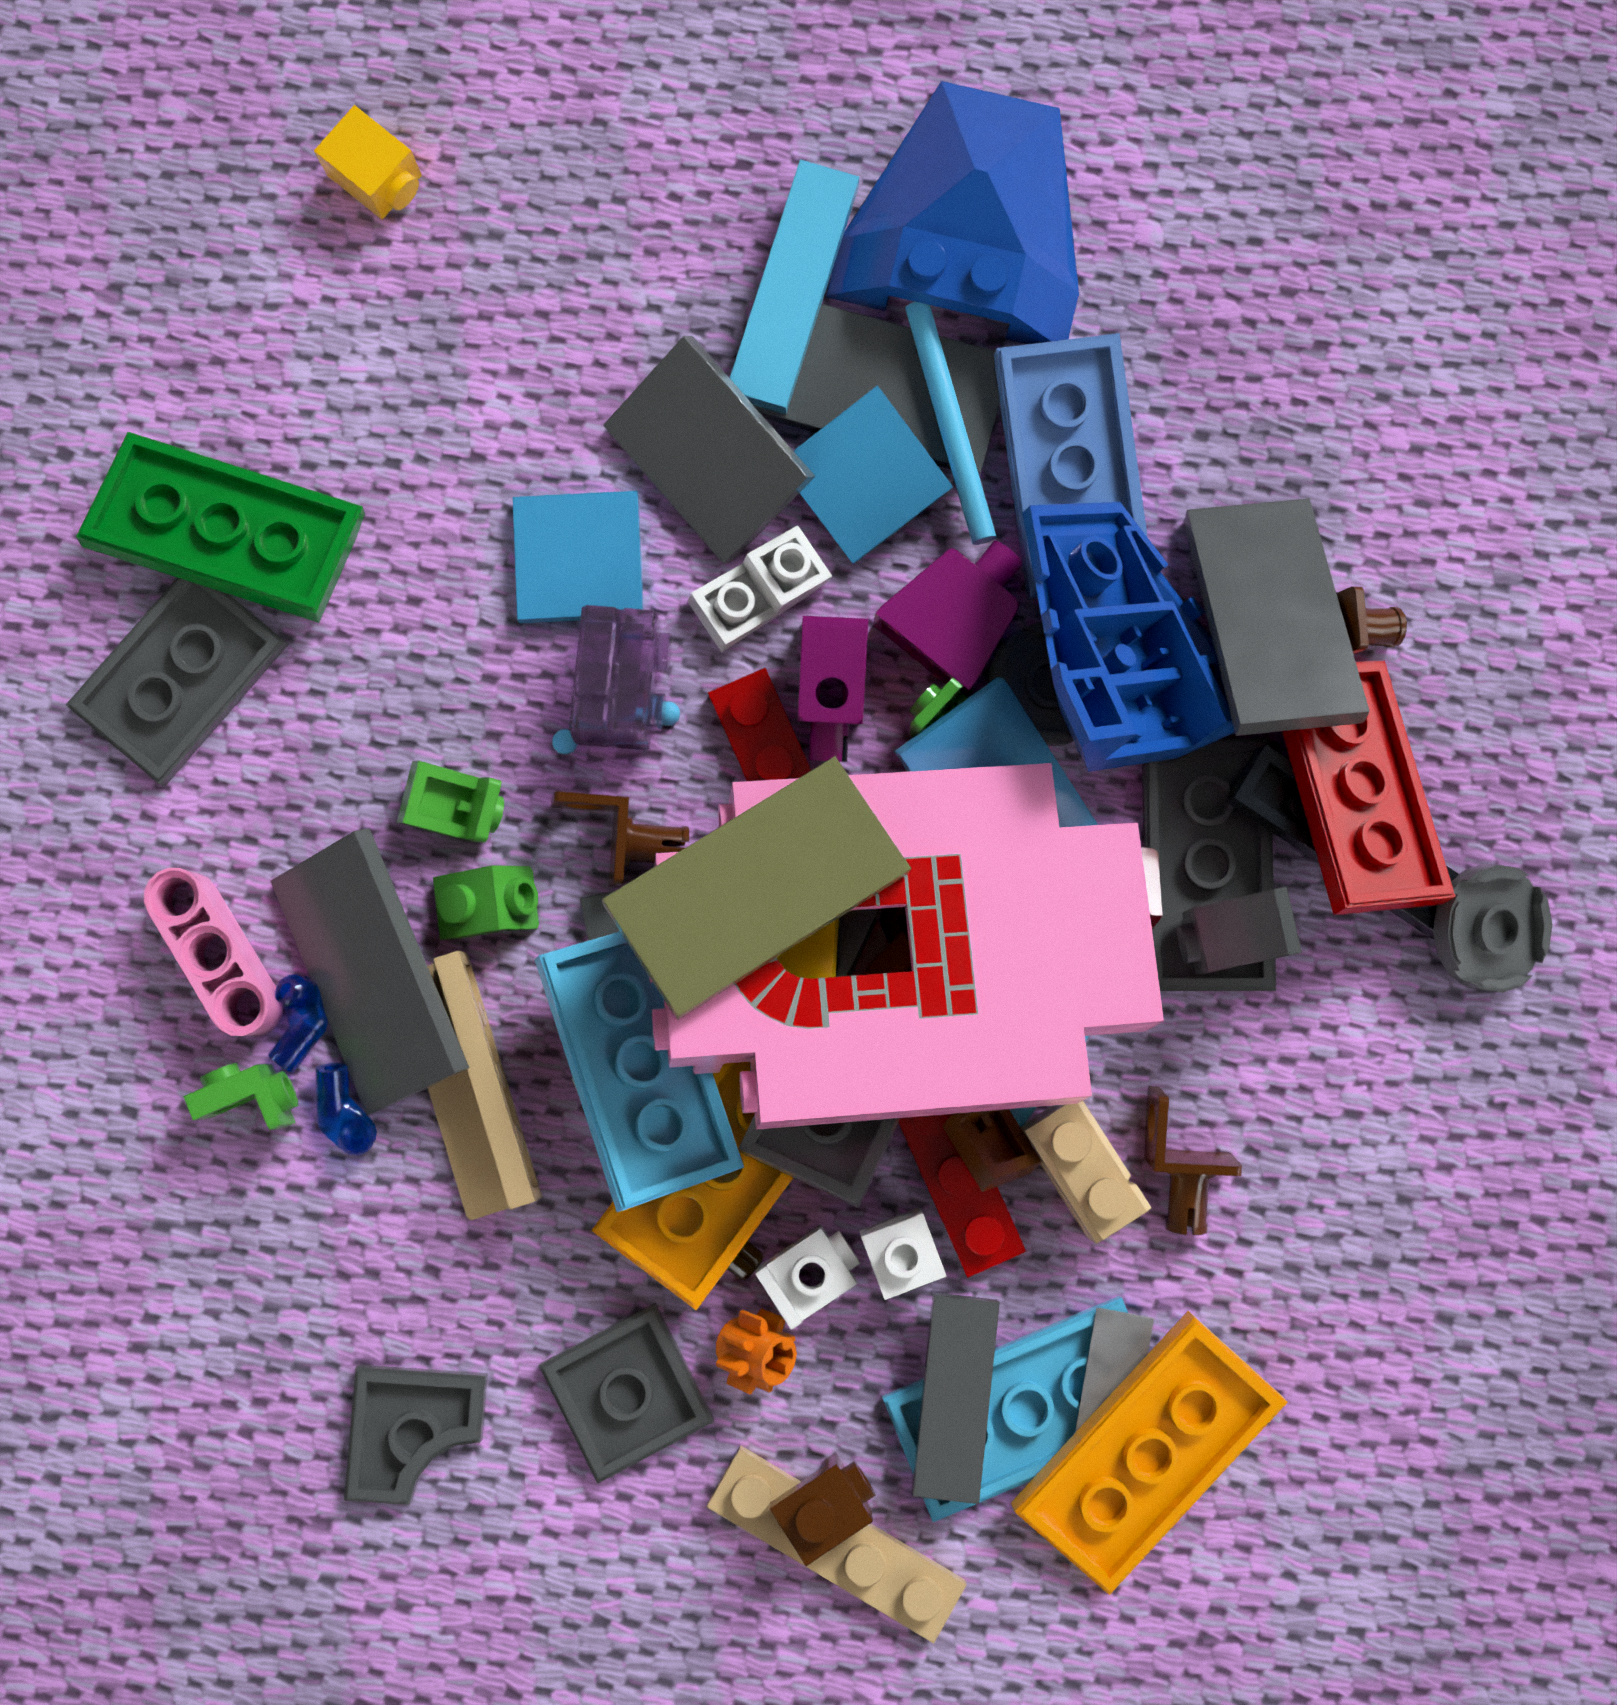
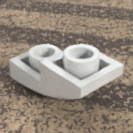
(759, 588)

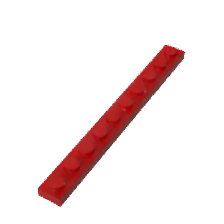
(972, 1218)

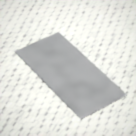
(1115, 1349)

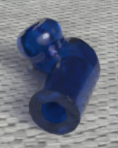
(305, 1020)
(338, 1114)

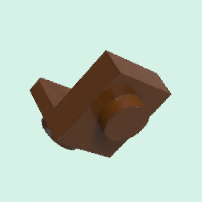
(991, 1146)
(824, 1508)

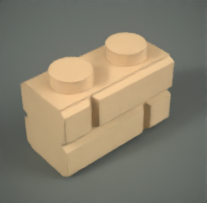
(1085, 1170)

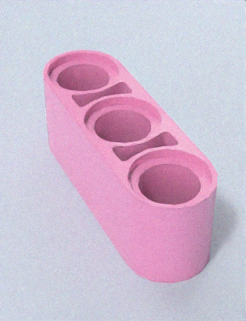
(187, 940)

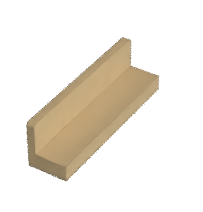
(477, 1105)

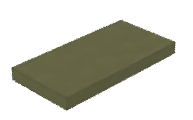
(755, 887)

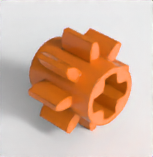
(756, 1351)

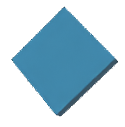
(869, 475)
(576, 554)

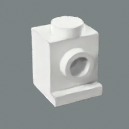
(782, 1281)

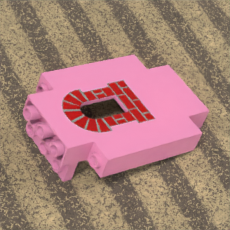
(1014, 958)

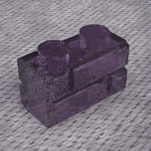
(617, 678)

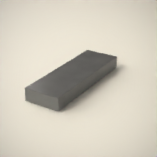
(955, 1398)

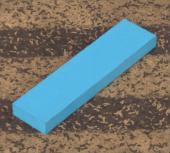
(793, 285)

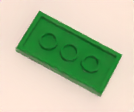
(222, 526)

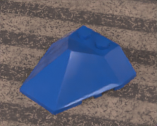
(970, 218)
(1120, 642)

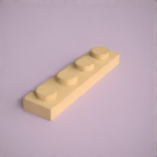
(865, 1565)

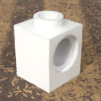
(902, 1253)

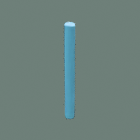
(950, 423)

